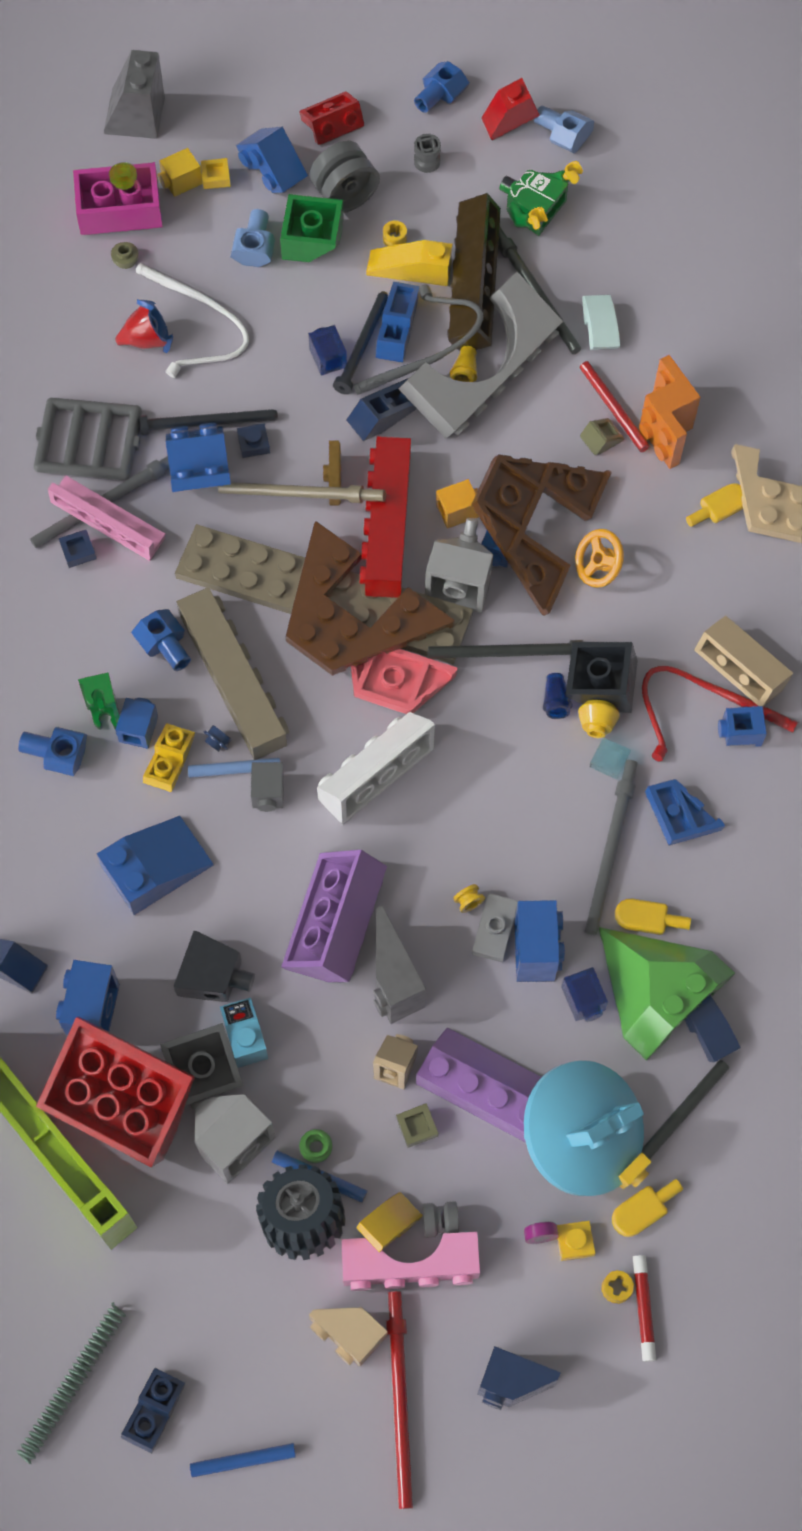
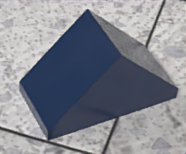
(20, 966)

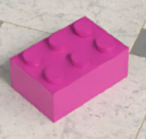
(109, 209)

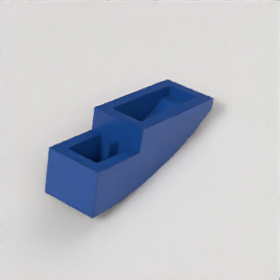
(397, 322)

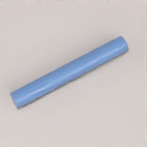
(224, 768)

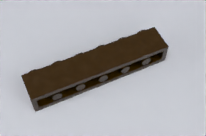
(474, 269)

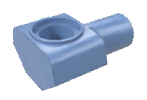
(567, 129)
(255, 244)

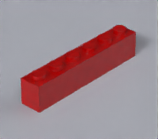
(387, 519)

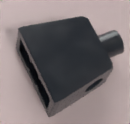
(211, 970)

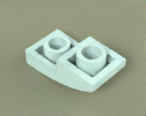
(601, 322)

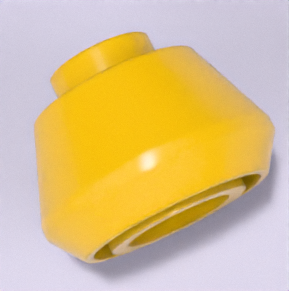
(598, 717)

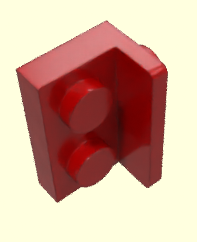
(333, 117)

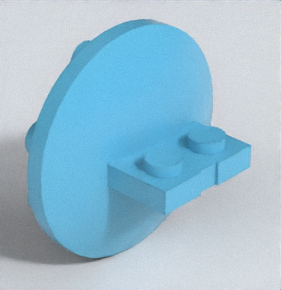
(583, 1127)

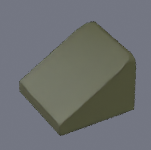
(601, 435)

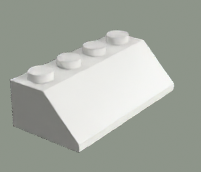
(376, 766)

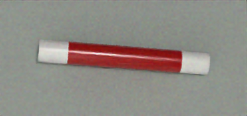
(644, 1308)

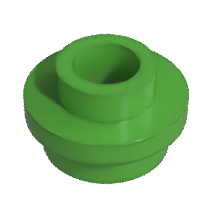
(315, 1136)

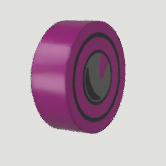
(541, 1232)

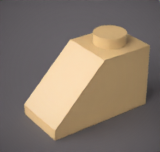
(395, 1060)

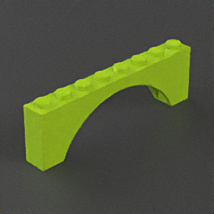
(63, 1161)

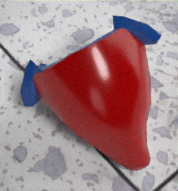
(145, 328)

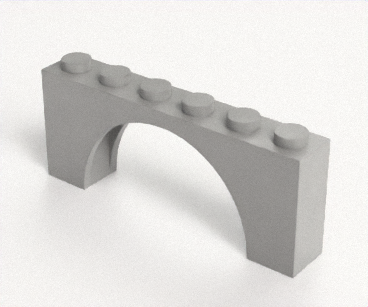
(451, 402)

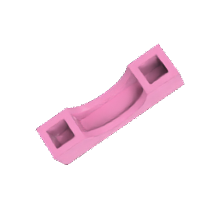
(453, 1260)

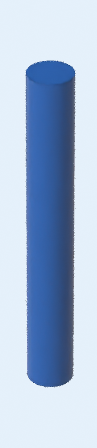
(345, 1188)
(242, 1460)

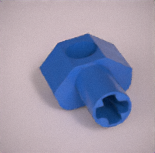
(443, 83)
(164, 642)
(51, 747)

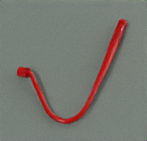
(661, 750)

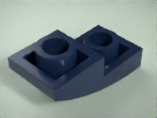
(712, 1030)
(153, 1410)

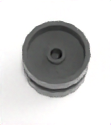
(345, 175)

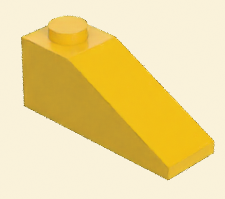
(414, 262)

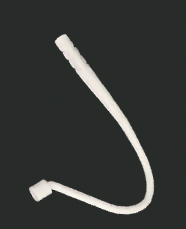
(175, 285)

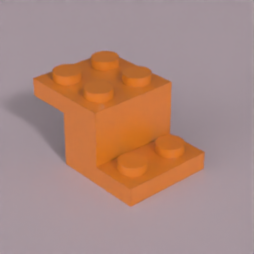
(669, 412)

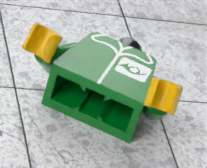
(538, 196)

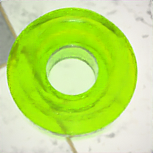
(123, 175)

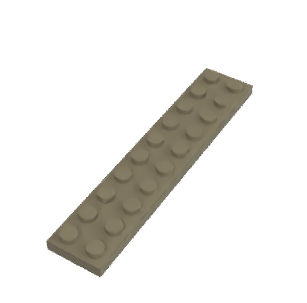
(273, 576)

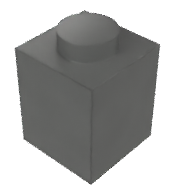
(267, 785)

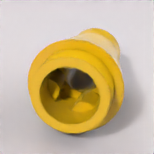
(465, 365)

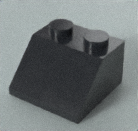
(603, 673)

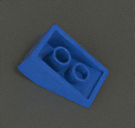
(153, 862)

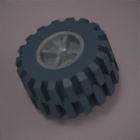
(301, 1212)

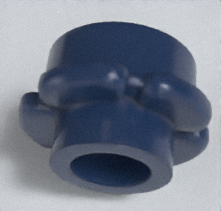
(217, 738)

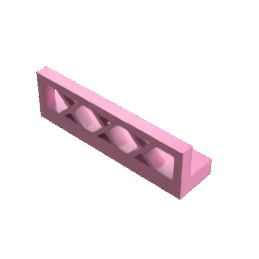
(106, 517)

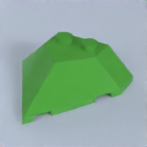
(658, 985)

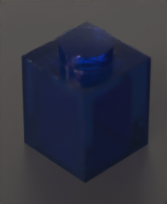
(327, 350)
(584, 995)

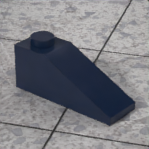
(380, 411)

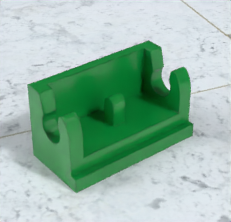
(100, 698)

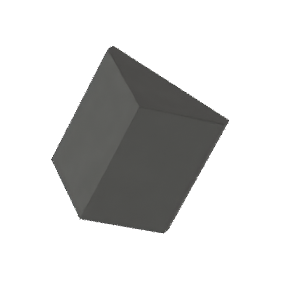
(206, 1057)

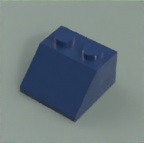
(513, 1379)

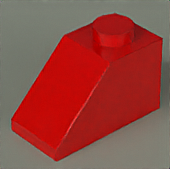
(509, 109)

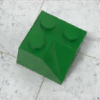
(310, 227)

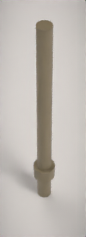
(354, 493)

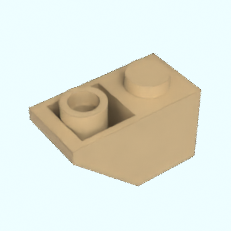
(351, 1330)

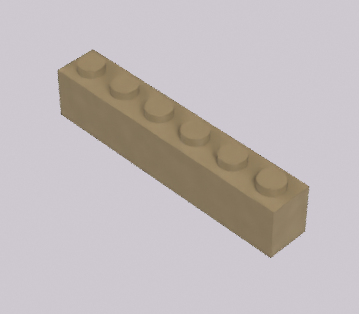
(232, 673)

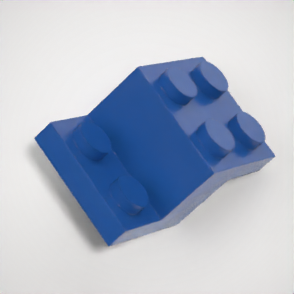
(197, 457)

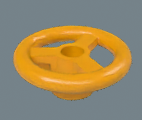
(601, 559)

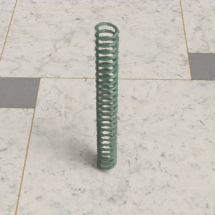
(71, 1384)

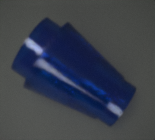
(555, 700)

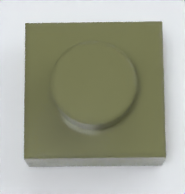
(417, 1125)

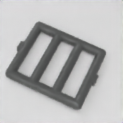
(96, 470)

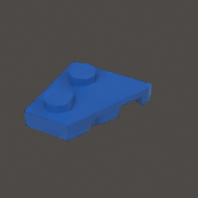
(680, 813)

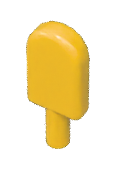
(718, 505)
(648, 917)
(643, 1209)

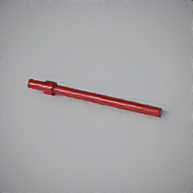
(397, 1329)

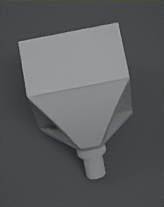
(460, 569)
(230, 1133)

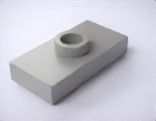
(495, 927)

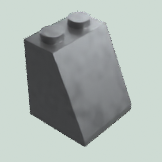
(137, 97)

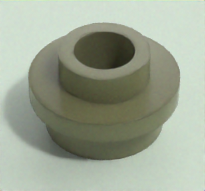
(124, 260)

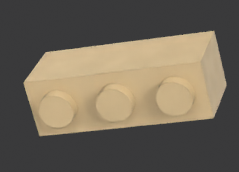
(743, 661)

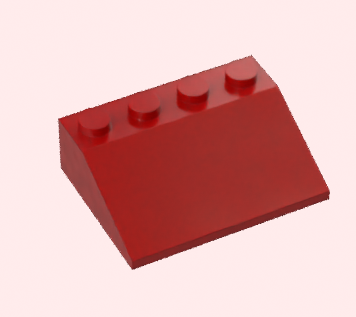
(116, 1093)

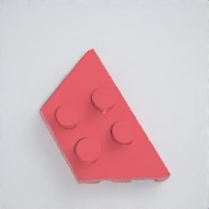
(400, 680)

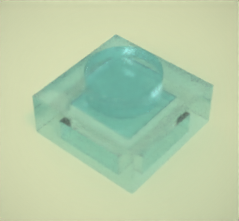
(610, 758)

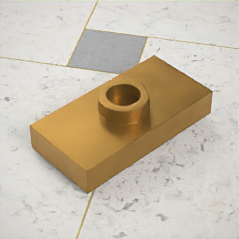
(332, 471)

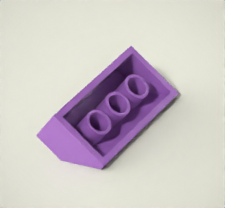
(335, 915)
(478, 1081)

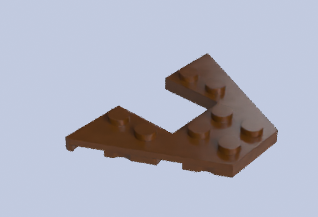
(506, 507)
(332, 634)

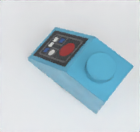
(244, 1032)

